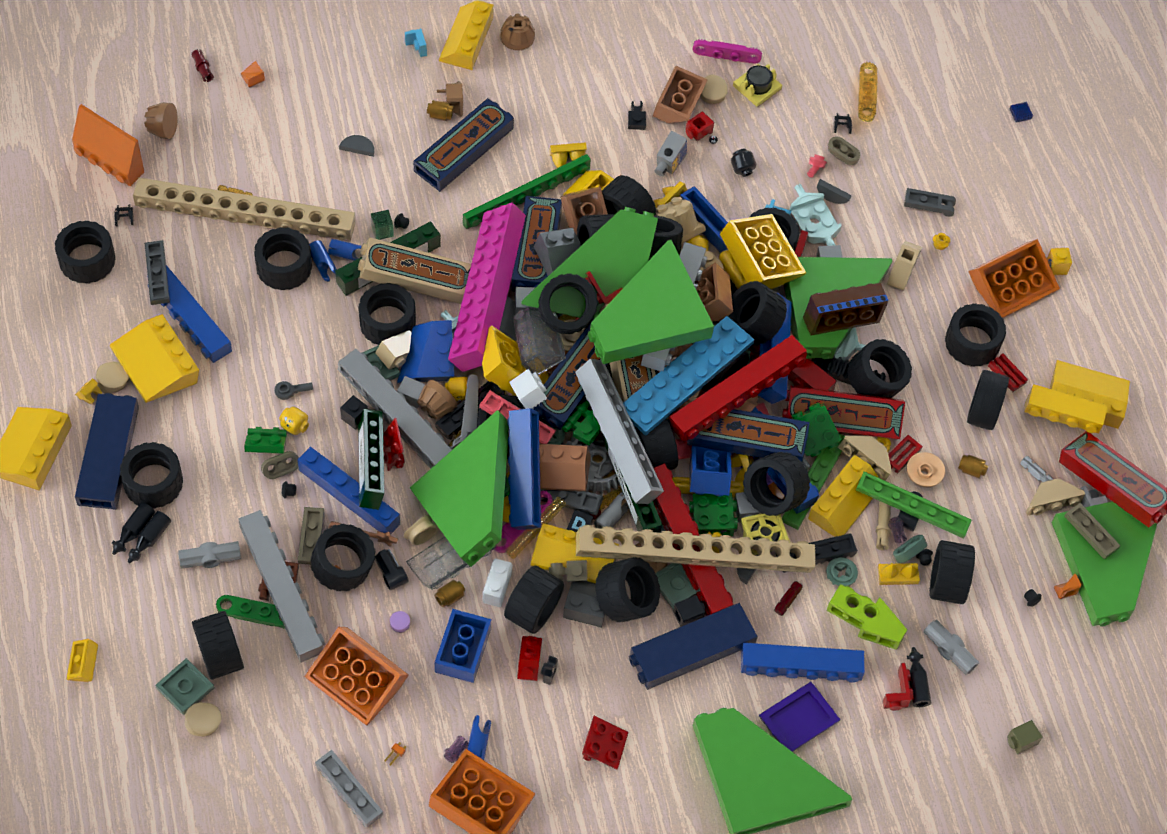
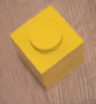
(1059, 260)

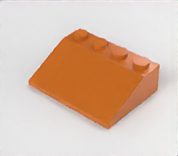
(107, 146)
(1015, 278)
(356, 675)
(480, 797)

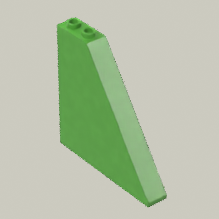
(610, 254)
(823, 276)
(652, 312)
(468, 490)
(1113, 583)
(758, 777)

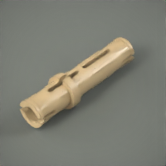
(883, 530)

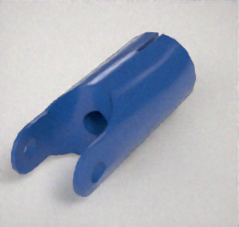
(343, 249)
(321, 259)
(478, 739)

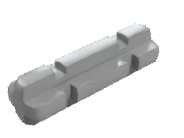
(1035, 469)

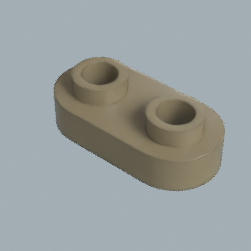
(845, 150)
(280, 466)

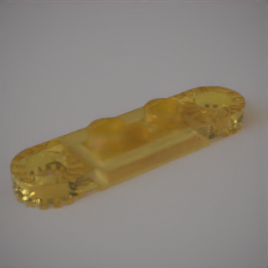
(867, 92)

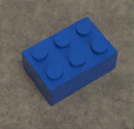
(710, 471)
(462, 645)

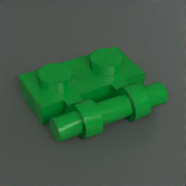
(588, 428)
(265, 440)

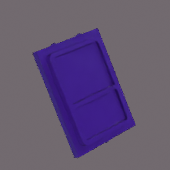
(799, 717)

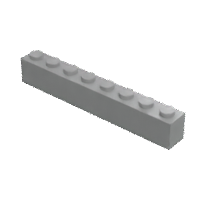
(693, 259)
(384, 398)
(619, 432)
(281, 586)

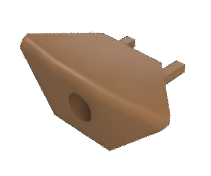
(454, 96)

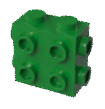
(821, 429)
(714, 513)

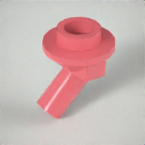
(817, 162)

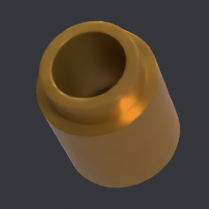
(440, 110)
(973, 466)
(449, 593)

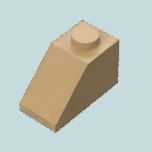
(394, 350)

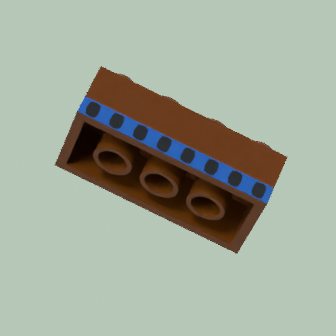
(845, 308)

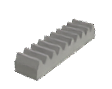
(349, 788)

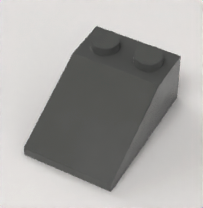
(556, 247)
(583, 605)

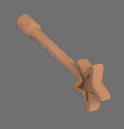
(382, 537)

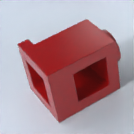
(699, 126)

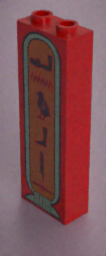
(851, 411)
(1116, 478)

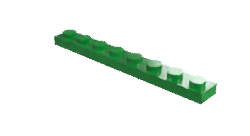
(533, 188)

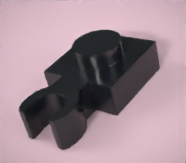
(637, 117)
(549, 669)

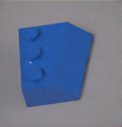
(429, 353)

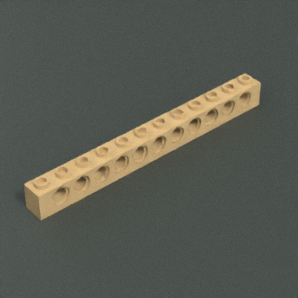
(145, 197)
(687, 555)

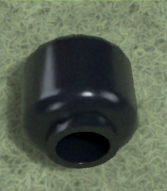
(743, 162)

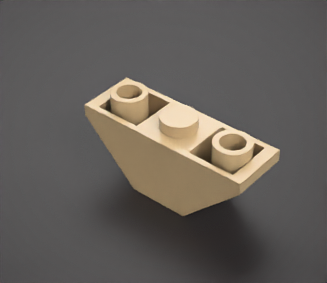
(904, 265)
(870, 451)
(1054, 496)

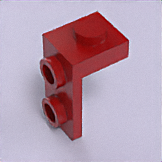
(600, 296)
(529, 658)
(901, 700)

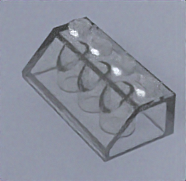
(537, 343)
(438, 564)

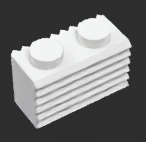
(529, 389)
(497, 582)

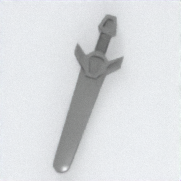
(470, 413)

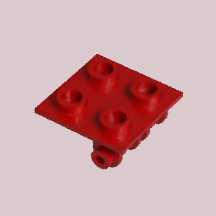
(393, 446)
(604, 742)

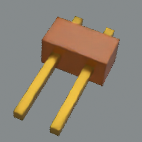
(397, 749)

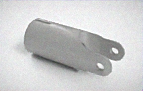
(612, 513)

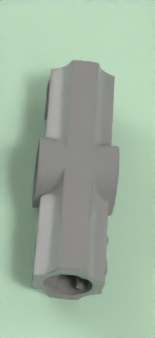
(209, 554)
(951, 647)

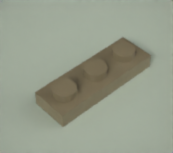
(311, 530)
(1092, 531)

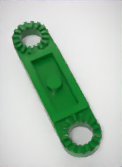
(250, 610)

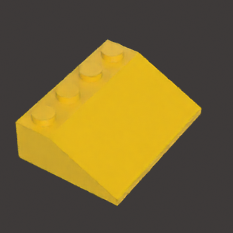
(762, 250)
(155, 359)
(502, 360)
(1093, 387)
(32, 445)

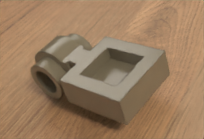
(575, 570)

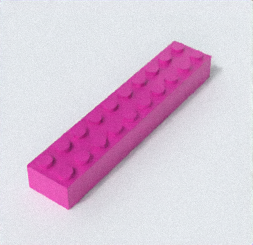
(487, 284)

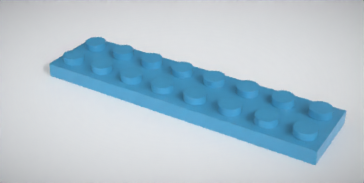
(686, 375)

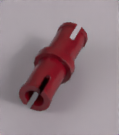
(202, 65)

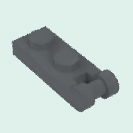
(929, 201)

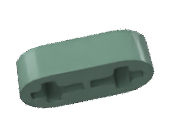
(910, 548)

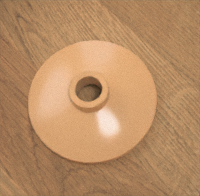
(929, 463)

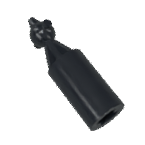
(133, 526)
(150, 534)
(918, 680)

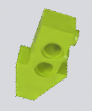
(882, 628)

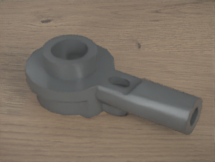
(285, 390)

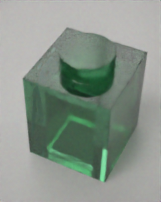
(382, 225)

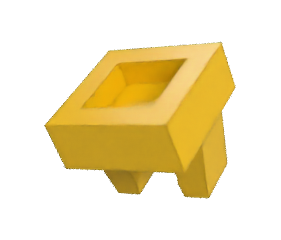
(86, 390)

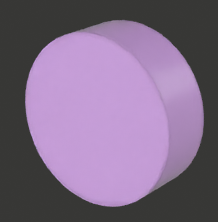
(399, 621)

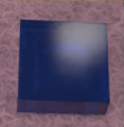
(1021, 112)

